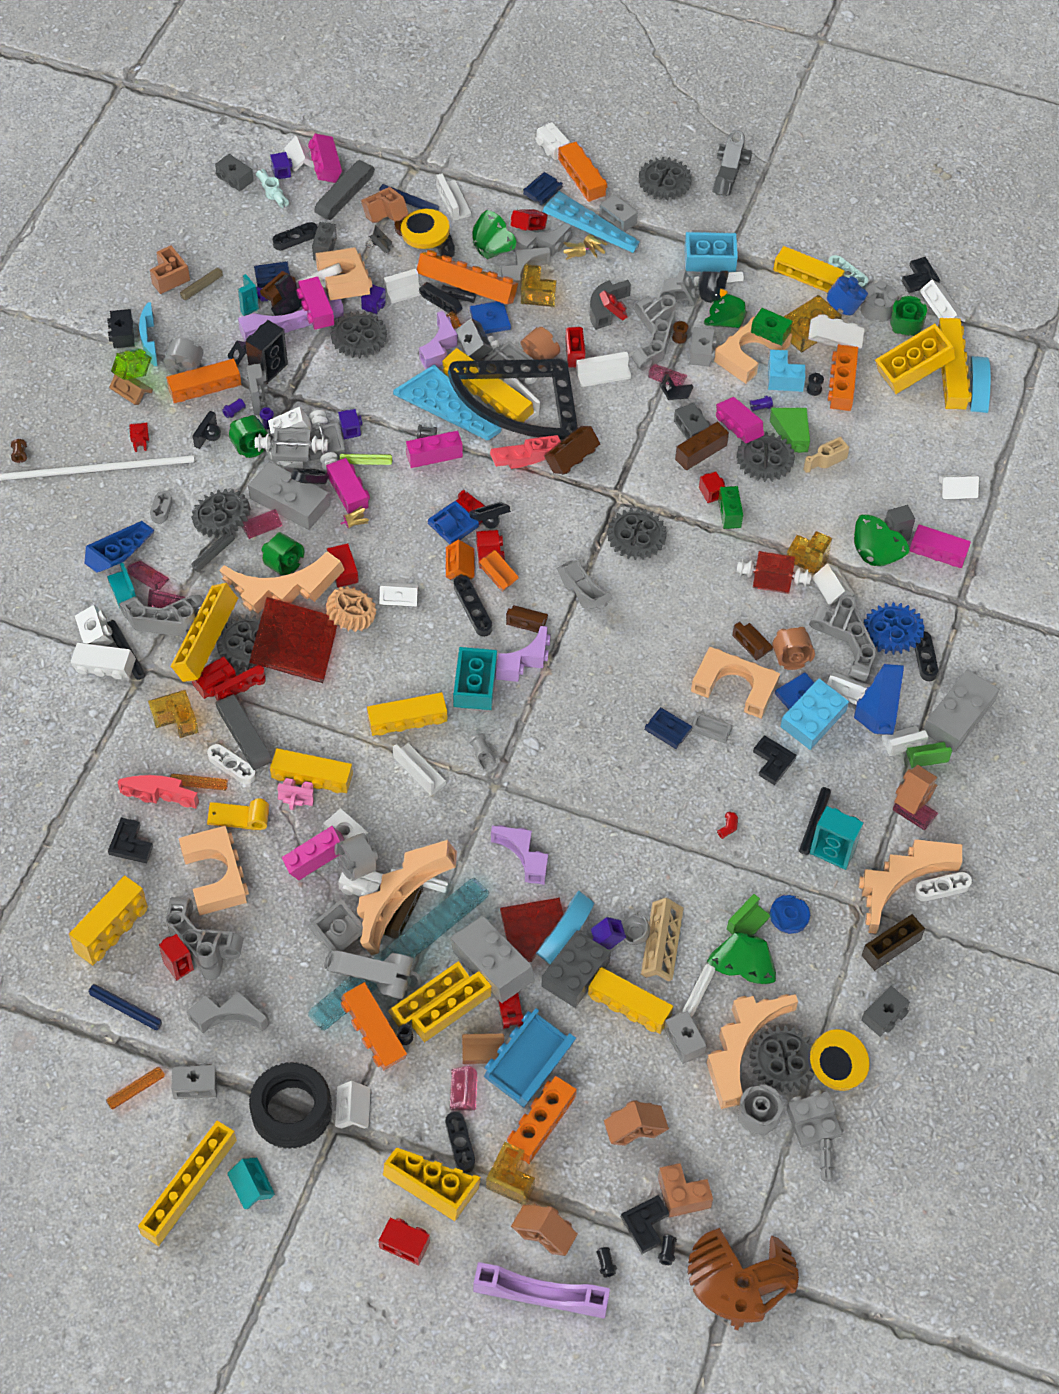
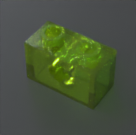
(131, 364)

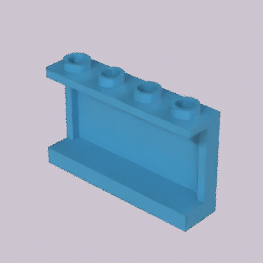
(528, 1058)

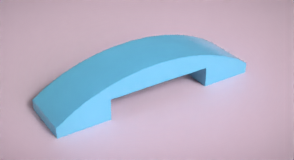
(147, 320)
(980, 384)
(569, 923)

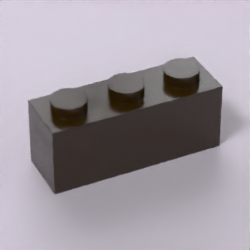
(893, 942)

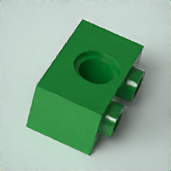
(771, 326)
(730, 507)

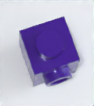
(281, 165)
(375, 300)
(350, 423)
(608, 932)

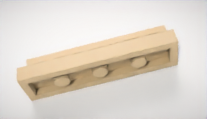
(655, 944)

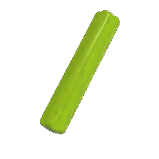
(367, 459)

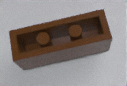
(701, 446)
(572, 450)

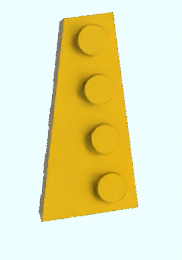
(434, 1184)

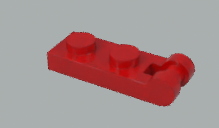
(240, 683)
(508, 1007)

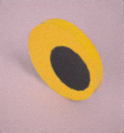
(425, 228)
(839, 1060)

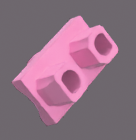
(295, 795)

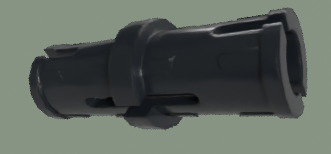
(469, 296)

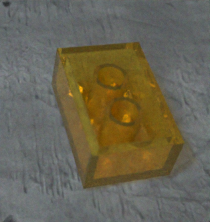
(802, 317)

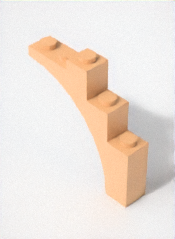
(308, 582)
(922, 859)
(418, 867)
(749, 1018)

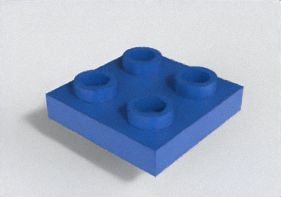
(453, 522)

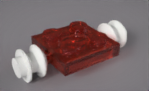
(774, 572)

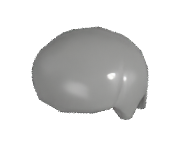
(636, 929)

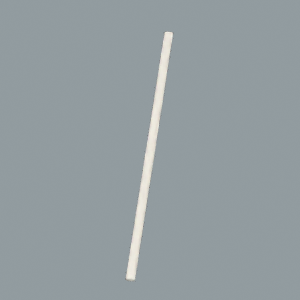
(97, 467)

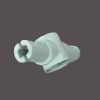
(272, 188)

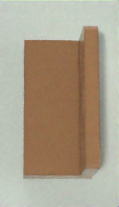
(130, 389)
(480, 1047)

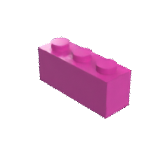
(325, 158)
(315, 303)
(739, 420)
(434, 449)
(347, 485)
(940, 546)
(313, 853)

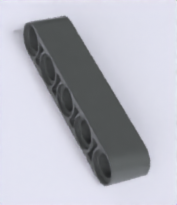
(344, 190)
(243, 732)

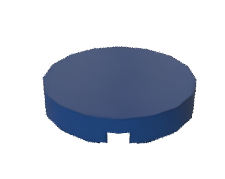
(789, 914)

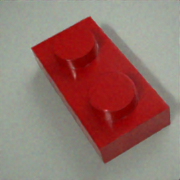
(613, 305)

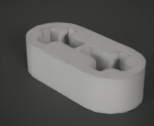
(164, 508)

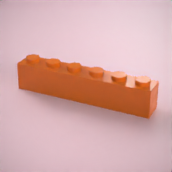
(467, 277)

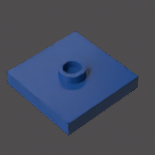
(491, 316)
(794, 690)

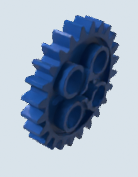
(894, 628)

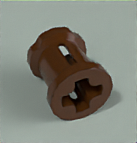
(680, 332)
(18, 447)

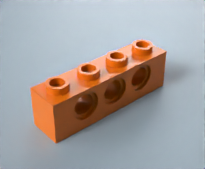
(843, 377)
(557, 1090)

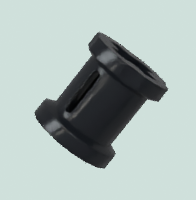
(811, 386)

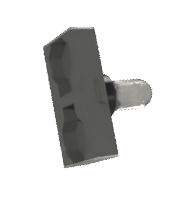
(378, 239)

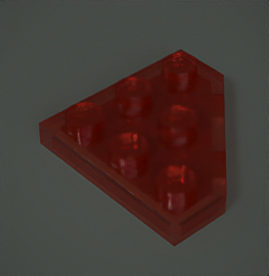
(530, 924)

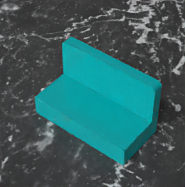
(248, 297)
(121, 585)
(250, 1182)

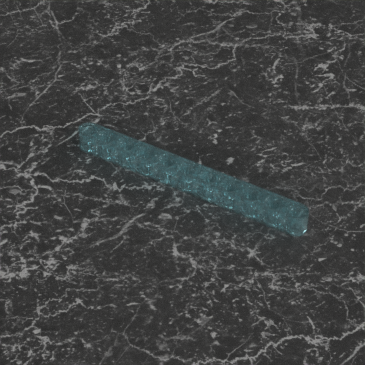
(409, 944)

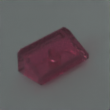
(658, 372)
(262, 524)
(147, 575)
(161, 599)
(922, 818)
(463, 1088)

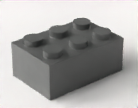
(575, 968)

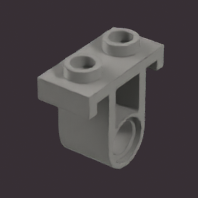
(680, 288)

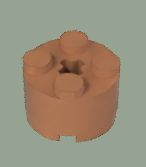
(539, 345)
(793, 648)

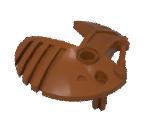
(719, 1277)

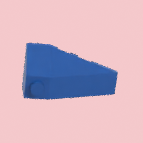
(116, 547)
(880, 703)

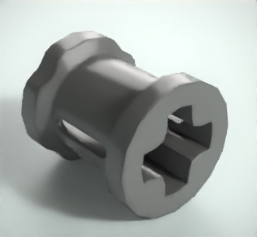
(425, 431)

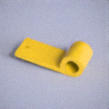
(237, 816)

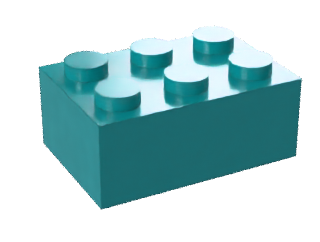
(475, 678)
(836, 837)

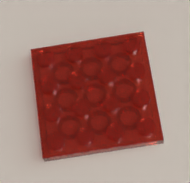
(293, 640)

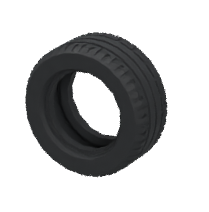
(280, 1078)

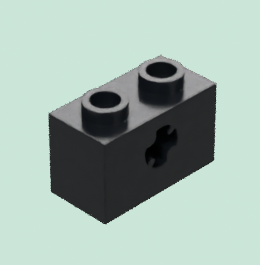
(121, 328)

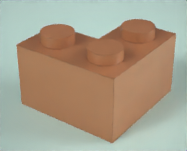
(384, 204)
(170, 270)
(916, 789)
(635, 1121)
(682, 1196)
(546, 1227)

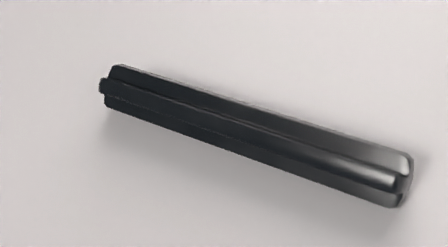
(121, 642)
(819, 808)

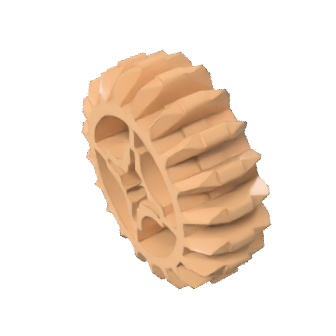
(350, 609)

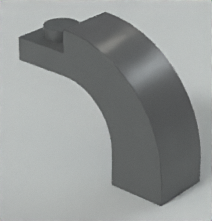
(599, 315)

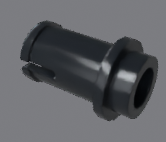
(405, 1035)
(667, 1252)
(608, 1269)

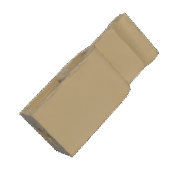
(827, 455)

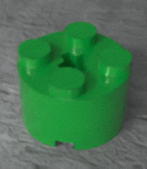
(908, 316)
(243, 434)
(282, 554)

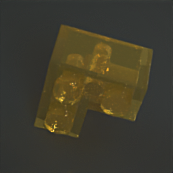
(537, 290)
(811, 553)
(174, 709)
(507, 1179)

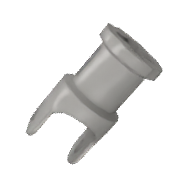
(482, 751)

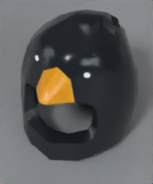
(712, 285)

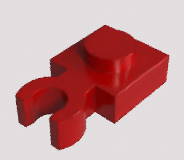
(139, 435)

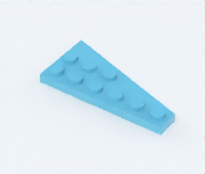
(575, 214)
(435, 394)

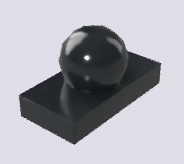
(206, 430)
(490, 514)

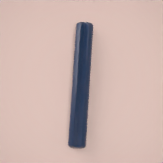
(413, 200)
(125, 1007)

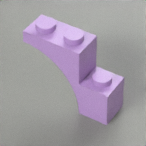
(435, 350)
(512, 664)
(519, 842)

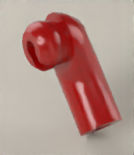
(731, 825)

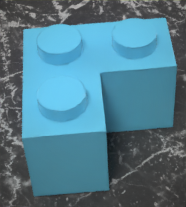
(784, 375)

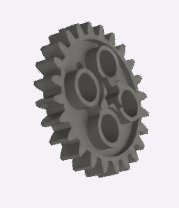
(656, 172)
(358, 334)
(779, 457)
(221, 513)
(624, 529)
(236, 635)
(764, 1060)

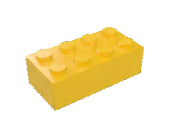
(915, 358)
(108, 920)

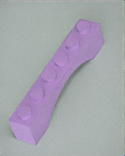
(289, 322)
(505, 1284)

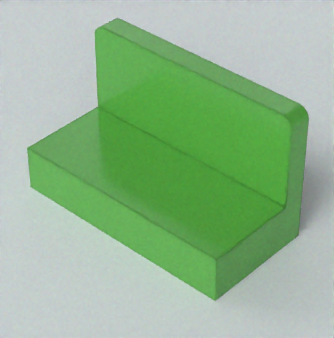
(929, 754)
(748, 918)

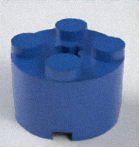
(846, 295)

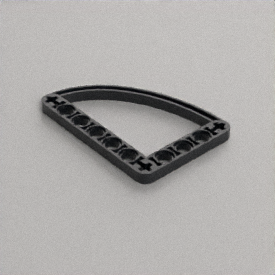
(507, 423)

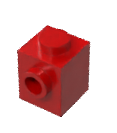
(710, 486)

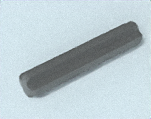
(212, 551)

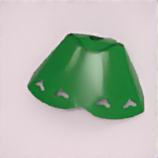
(490, 237)
(730, 313)
(878, 542)
(745, 955)

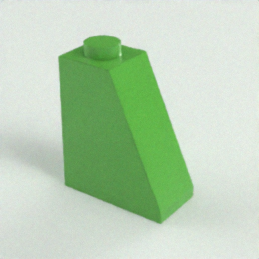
(793, 426)

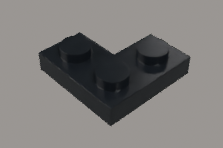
(922, 275)
(290, 302)
(777, 759)
(126, 845)
(640, 1221)

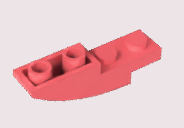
(526, 454)
(151, 787)

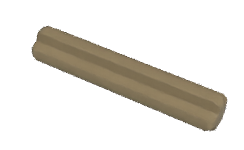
(201, 283)

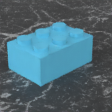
(710, 252)
(814, 714)

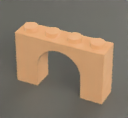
(355, 278)
(735, 360)
(719, 664)
(215, 845)

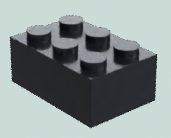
(268, 349)

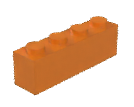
(582, 171)
(203, 380)
(373, 1026)

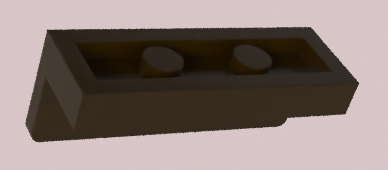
(402, 915)

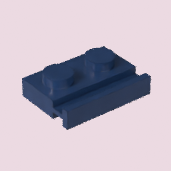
(542, 188)
(267, 272)
(668, 728)

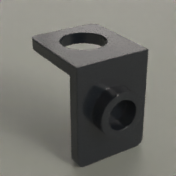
(241, 347)
(675, 392)

